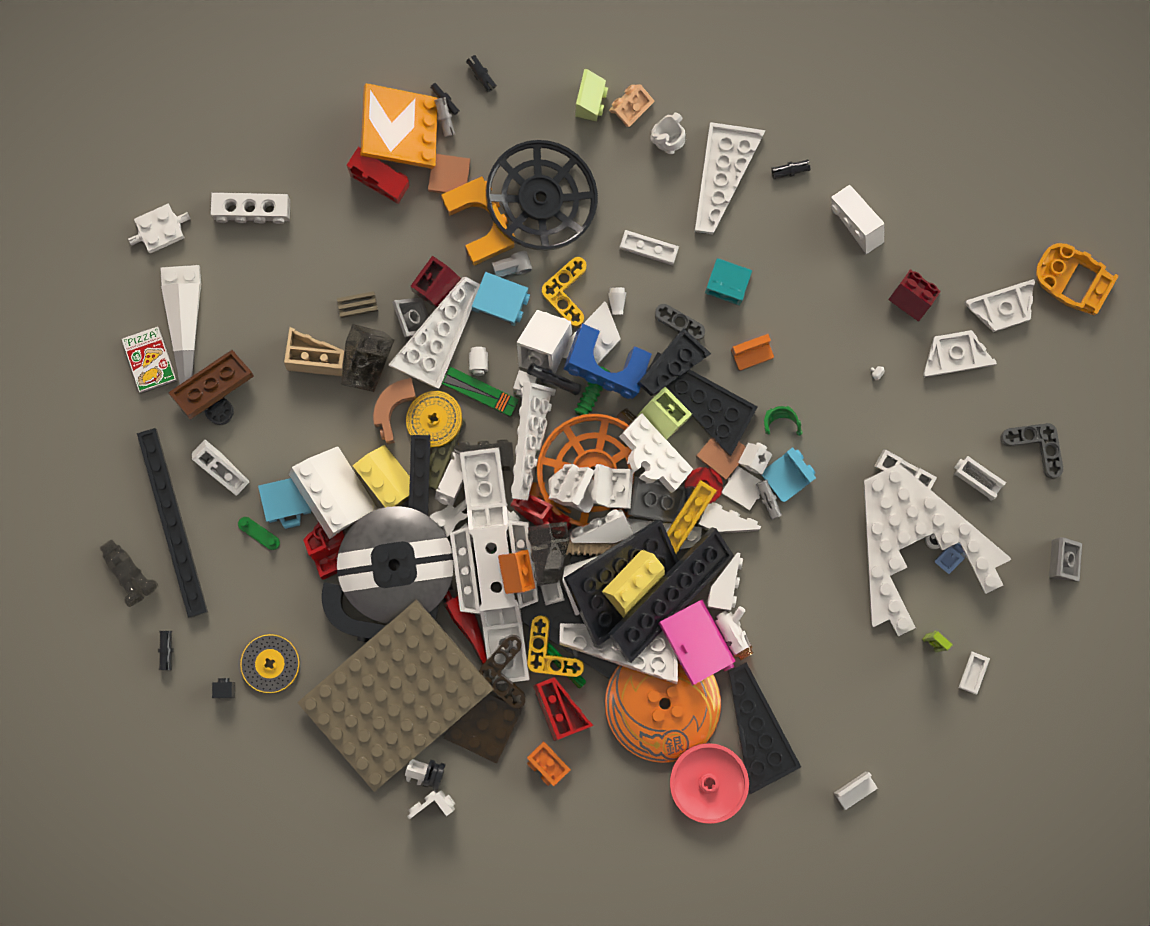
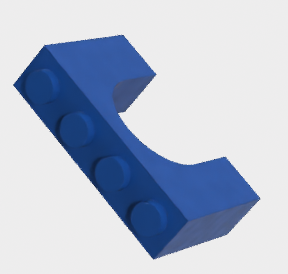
(582, 363)

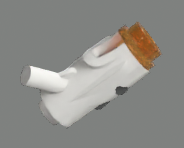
(732, 633)

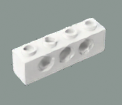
(221, 201)

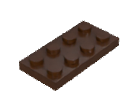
(211, 384)

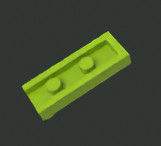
(937, 641)

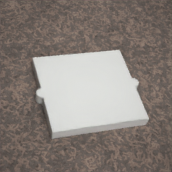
(742, 488)

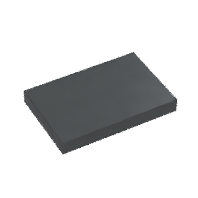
(656, 501)

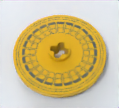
(431, 405)

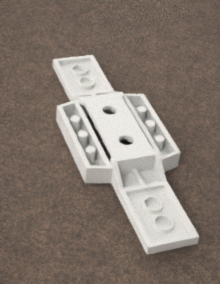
(489, 524)

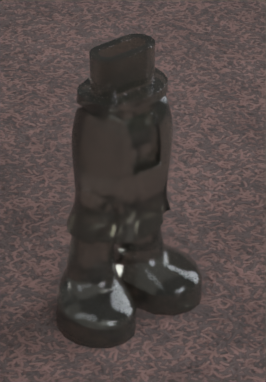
(126, 571)

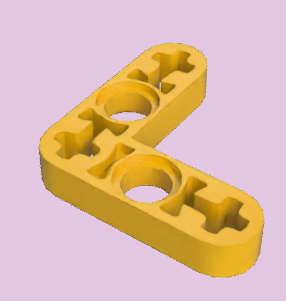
(560, 295)
(547, 659)

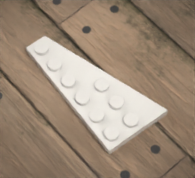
(726, 159)
(434, 343)
(530, 435)
(655, 660)

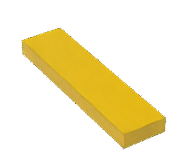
(690, 514)

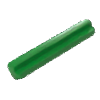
(579, 681)

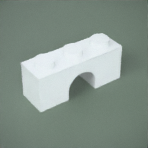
(889, 459)

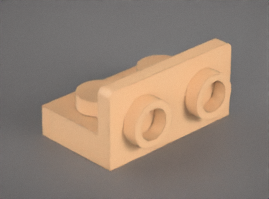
(632, 104)

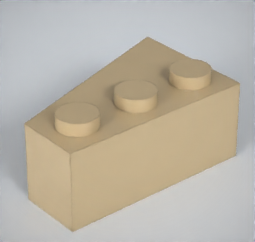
(312, 356)

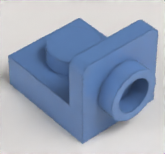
(950, 558)

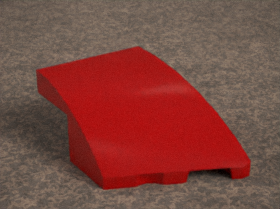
(324, 550)

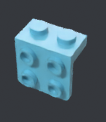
(789, 474)

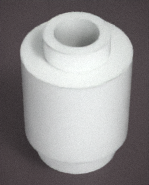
(478, 361)

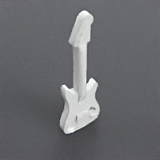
(450, 517)

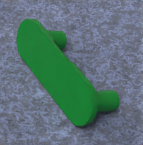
(259, 533)

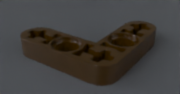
(496, 669)

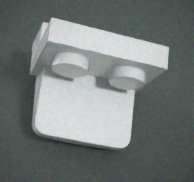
(573, 487)

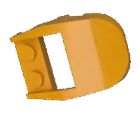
(1057, 268)

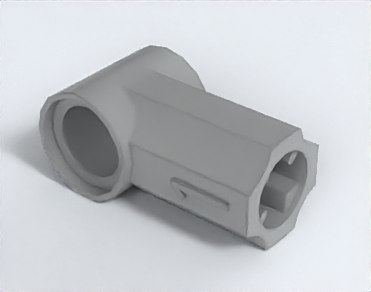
(516, 264)

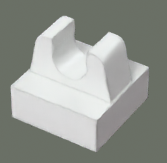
(416, 770)

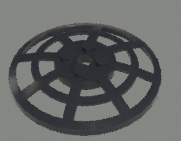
(548, 187)

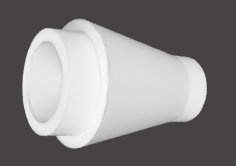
(617, 300)

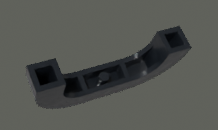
(332, 605)

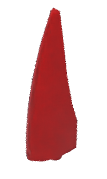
(467, 624)

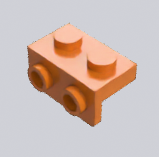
(548, 763)

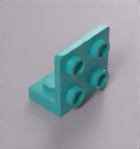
(728, 281)

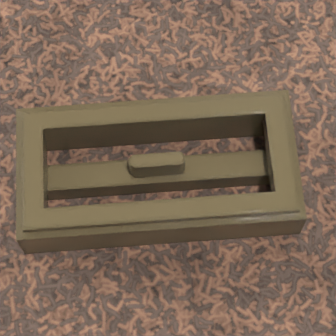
(357, 297)

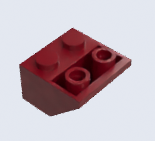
(434, 282)
(914, 295)

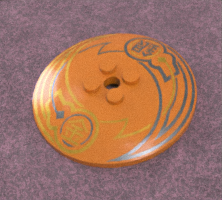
(656, 732)

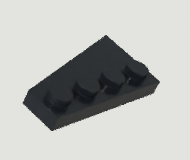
(674, 361)

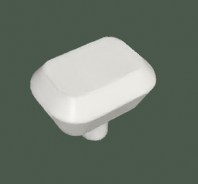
(878, 372)

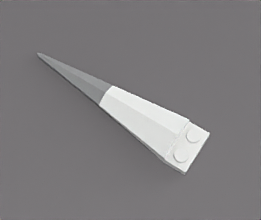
(181, 298)

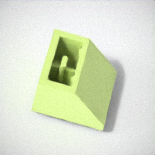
(666, 413)

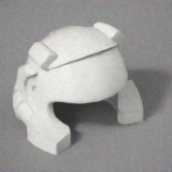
(668, 133)

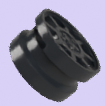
(220, 412)
(436, 775)

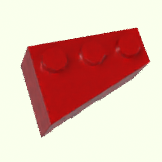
(378, 176)

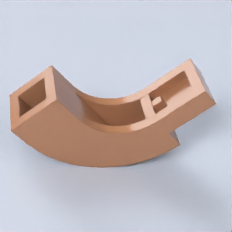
(391, 397)

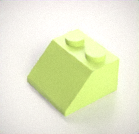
(590, 96)

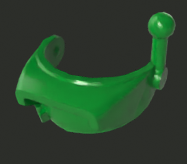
(781, 412)

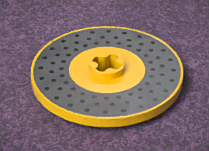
(272, 648)

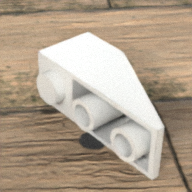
(725, 521)
(605, 530)
(722, 590)

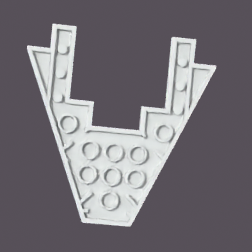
(902, 512)

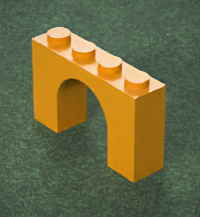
(474, 195)

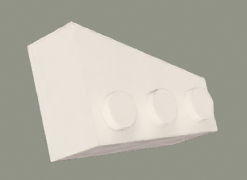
(858, 218)

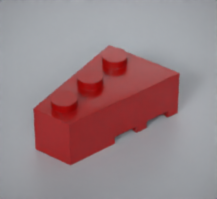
(559, 709)

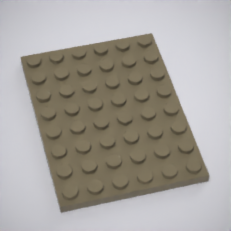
(395, 695)

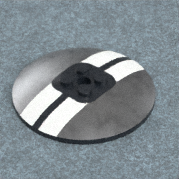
(401, 535)

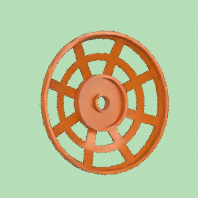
(587, 458)

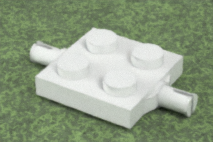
(159, 228)

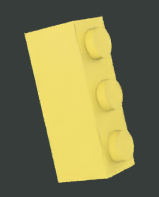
(384, 476)
(634, 581)

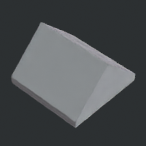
(411, 315)
(1065, 559)

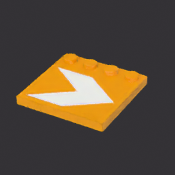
(399, 126)

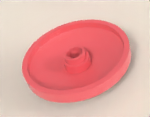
(709, 783)

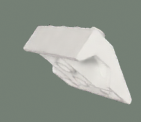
(332, 490)

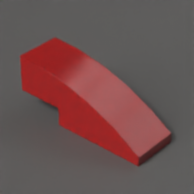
(538, 511)

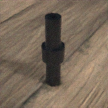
(438, 91)

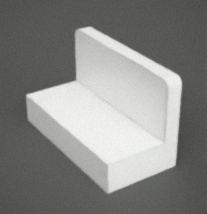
(855, 790)

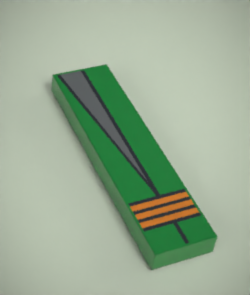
(480, 391)

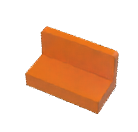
(752, 352)
(516, 572)

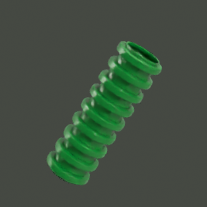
(589, 397)

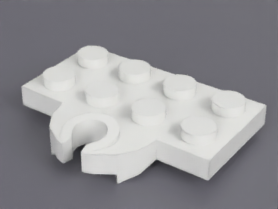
(654, 454)

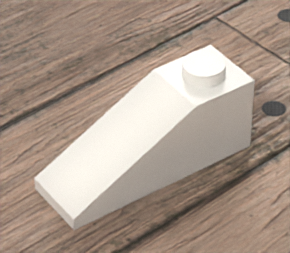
(219, 467)

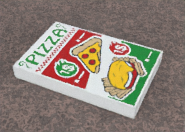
(149, 359)

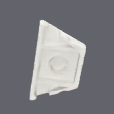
(1004, 307)
(608, 335)
(956, 353)

